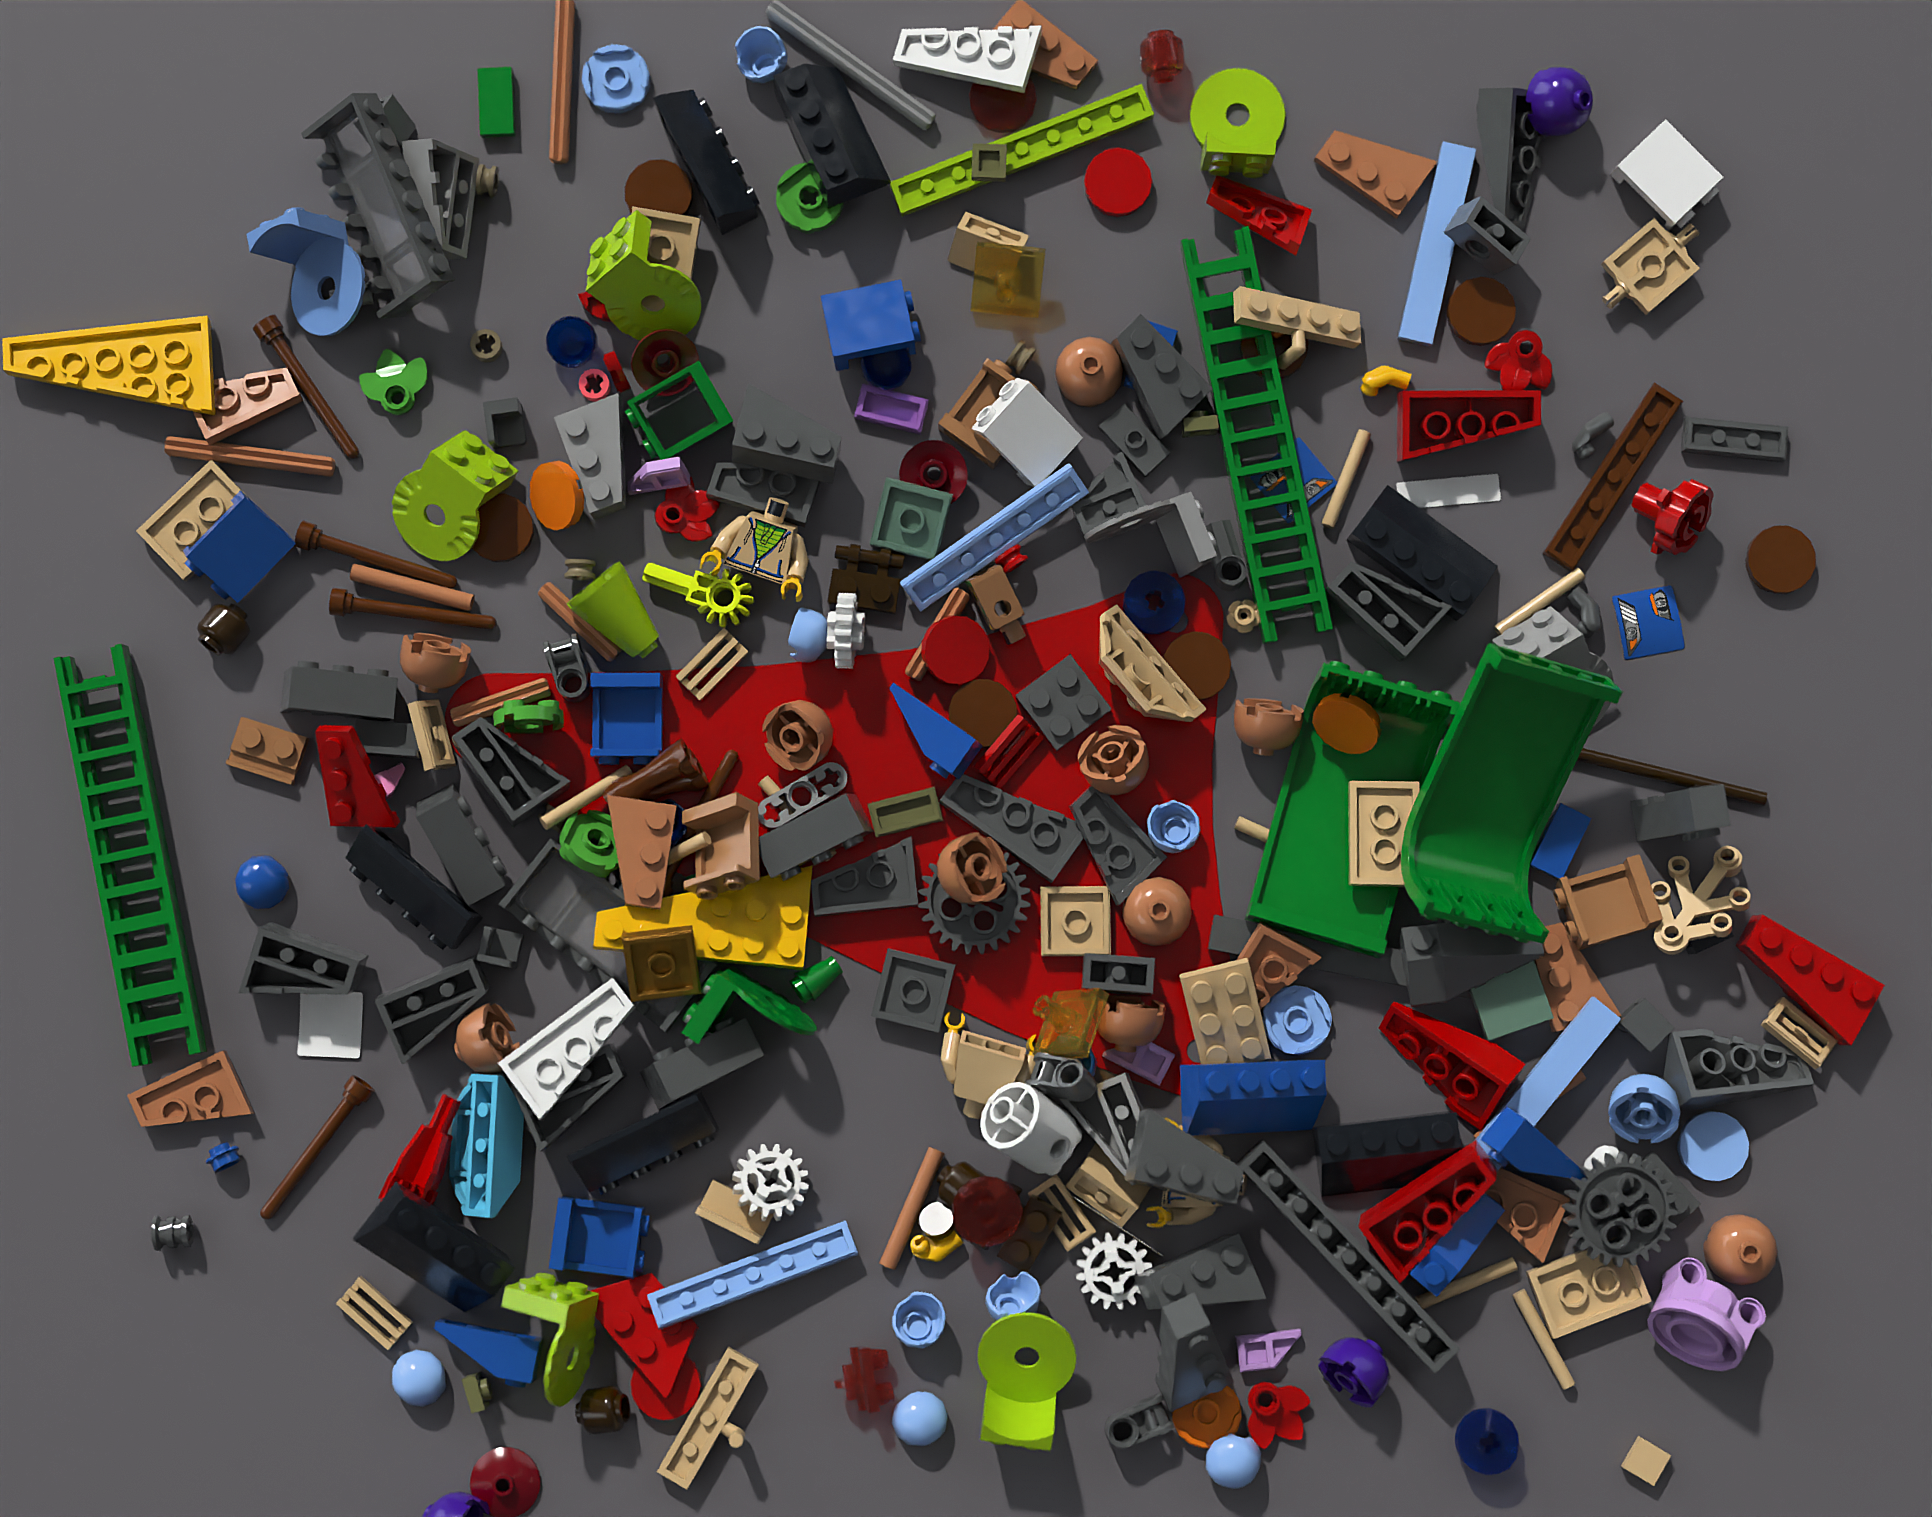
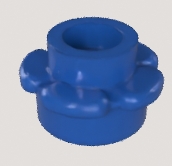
(223, 1157)

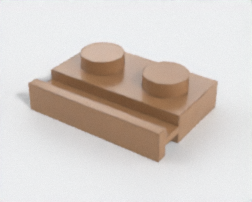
(267, 751)

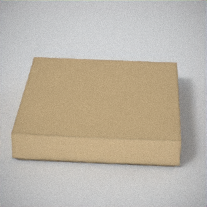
(1075, 920)

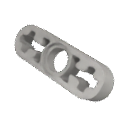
(818, 775)

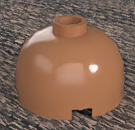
(1089, 371)
(433, 662)
(1266, 724)
(798, 735)
(1114, 760)
(972, 869)
(1157, 911)
(1130, 1022)
(485, 1038)
(1740, 1249)

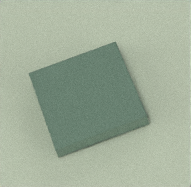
(911, 519)
(1511, 1002)

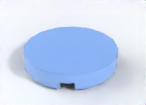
(616, 79)
(1297, 1020)
(1713, 1146)

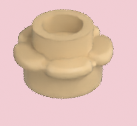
(1235, 620)

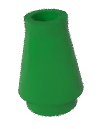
(815, 979)

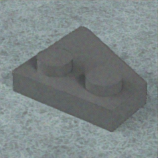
(1109, 496)

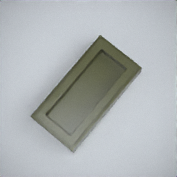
(905, 812)

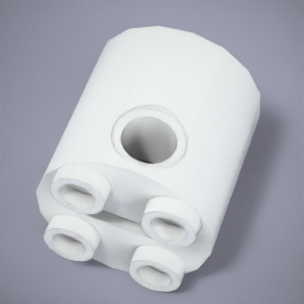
(1029, 1128)

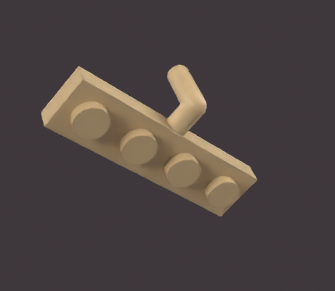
(1296, 318)
(709, 1419)

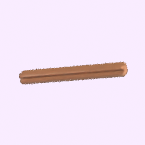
(562, 81)
(250, 456)

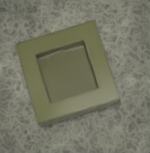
(989, 162)
(1199, 424)
(477, 1391)

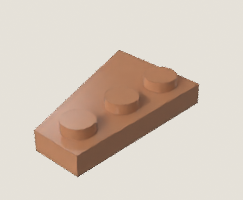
(1057, 54)
(1375, 170)
(247, 402)
(642, 846)
(1275, 960)
(1567, 978)
(192, 1094)
(1530, 1211)

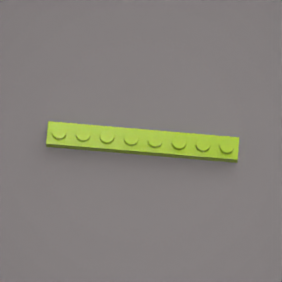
(1026, 148)

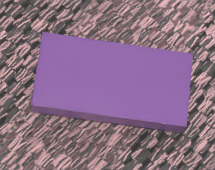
(891, 409)

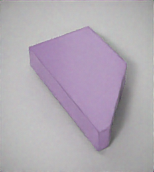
(659, 476)
(1148, 1061)
(1264, 1349)

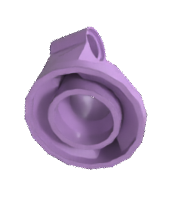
(1702, 1318)

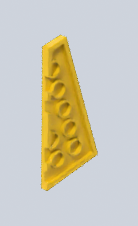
(143, 362)
(744, 926)

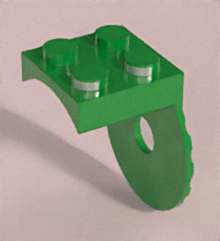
(722, 991)

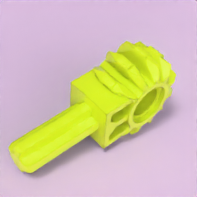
(703, 590)

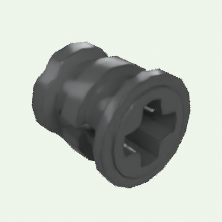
(172, 1232)

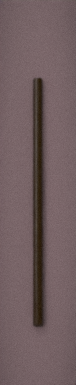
(1667, 775)

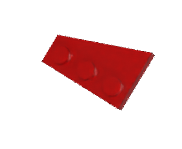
(1263, 213)
(348, 782)

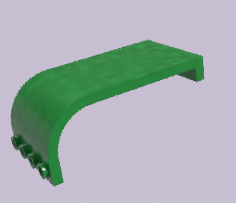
(1496, 788)
(1306, 853)

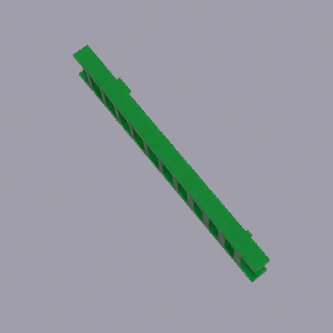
(1281, 429)
(103, 859)

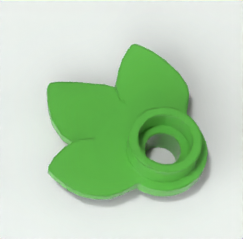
(392, 378)

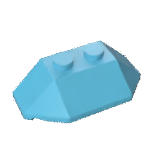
(486, 1145)

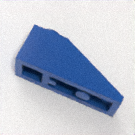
(938, 738)
(1526, 1148)
(1457, 1246)
(499, 1351)

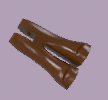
(668, 773)

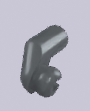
(1588, 432)
(1589, 612)

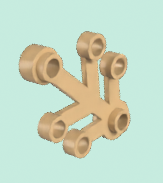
(1698, 904)

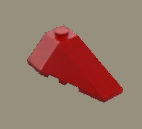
(1460, 1064)

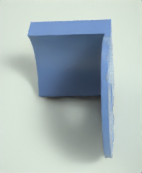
(318, 251)

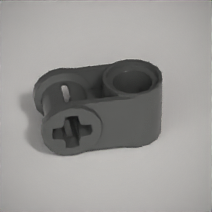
(568, 661)
(1055, 1075)
(1140, 1421)

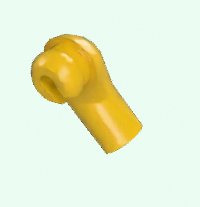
(1382, 376)
(933, 1249)

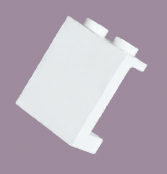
(1669, 175)
(1027, 431)

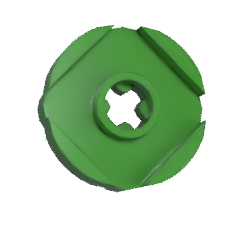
(789, 200)
(528, 718)
(578, 849)

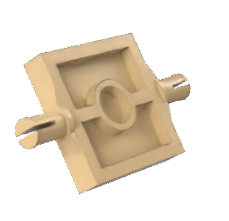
(1650, 266)

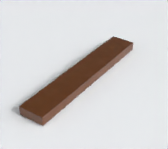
(1612, 477)

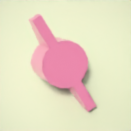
(390, 779)

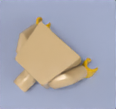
(982, 1065)

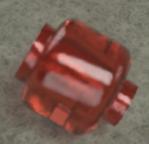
(1162, 56)

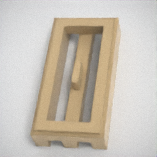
(692, 665)
(431, 734)
(1795, 1037)
(1079, 1237)
(352, 1294)

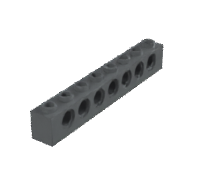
(1348, 1256)

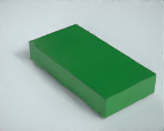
(496, 102)

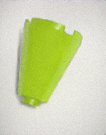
(617, 611)

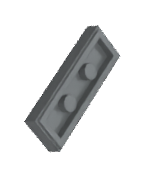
(1734, 439)

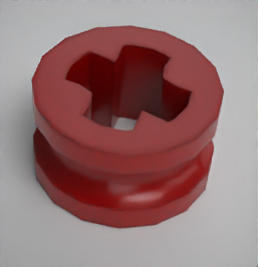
(1011, 559)

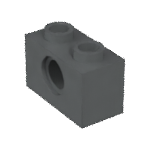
(1487, 235)
(1118, 974)

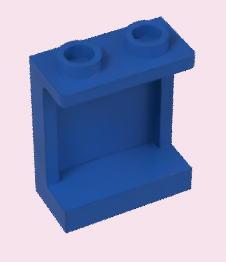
(869, 321)
(239, 549)
(627, 717)
(598, 1237)

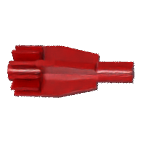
(426, 1155)

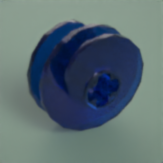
(1171, 598)
(1494, 1457)

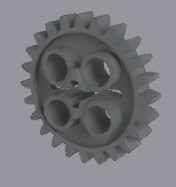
(962, 928)
(1633, 1237)

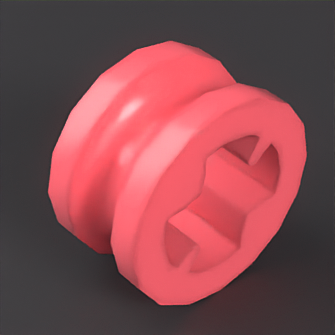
(584, 385)

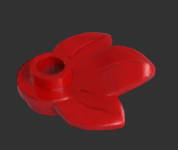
(1517, 368)
(692, 511)
(1278, 1416)

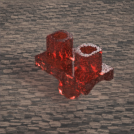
(860, 1379)

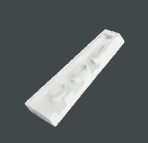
(979, 56)
(561, 1051)

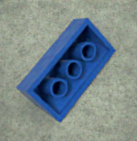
(1251, 1096)

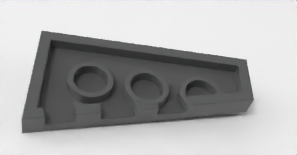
(1024, 830)

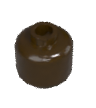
(223, 629)
(953, 1178)
(602, 1410)

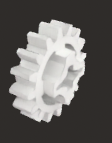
(845, 630)
(780, 1190)
(1111, 1255)

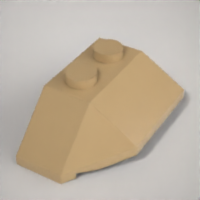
(1142, 671)

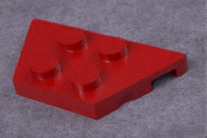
(631, 1322)

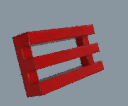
(1012, 755)

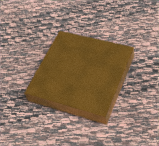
(661, 963)

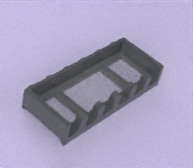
(382, 201)
(562, 908)

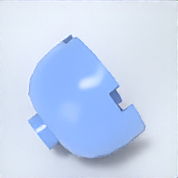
(1644, 1109)

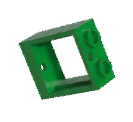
(708, 393)

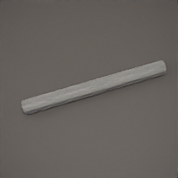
(850, 65)

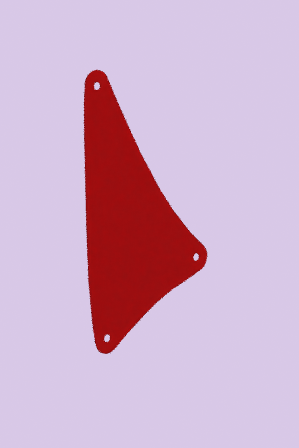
(887, 762)

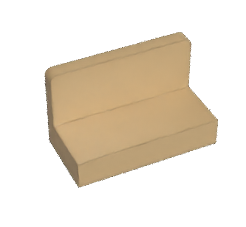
(977, 229)
(1105, 1187)
(723, 1209)

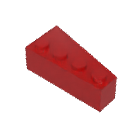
(1455, 418)
(1821, 983)
(1424, 1210)

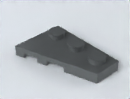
(1116, 843)

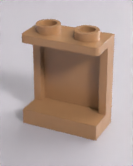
(980, 393)
(734, 848)
(1608, 903)

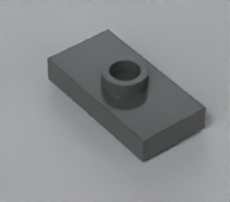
(1134, 440)

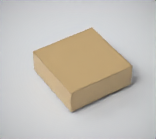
(1646, 1460)

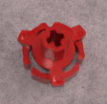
(1674, 512)

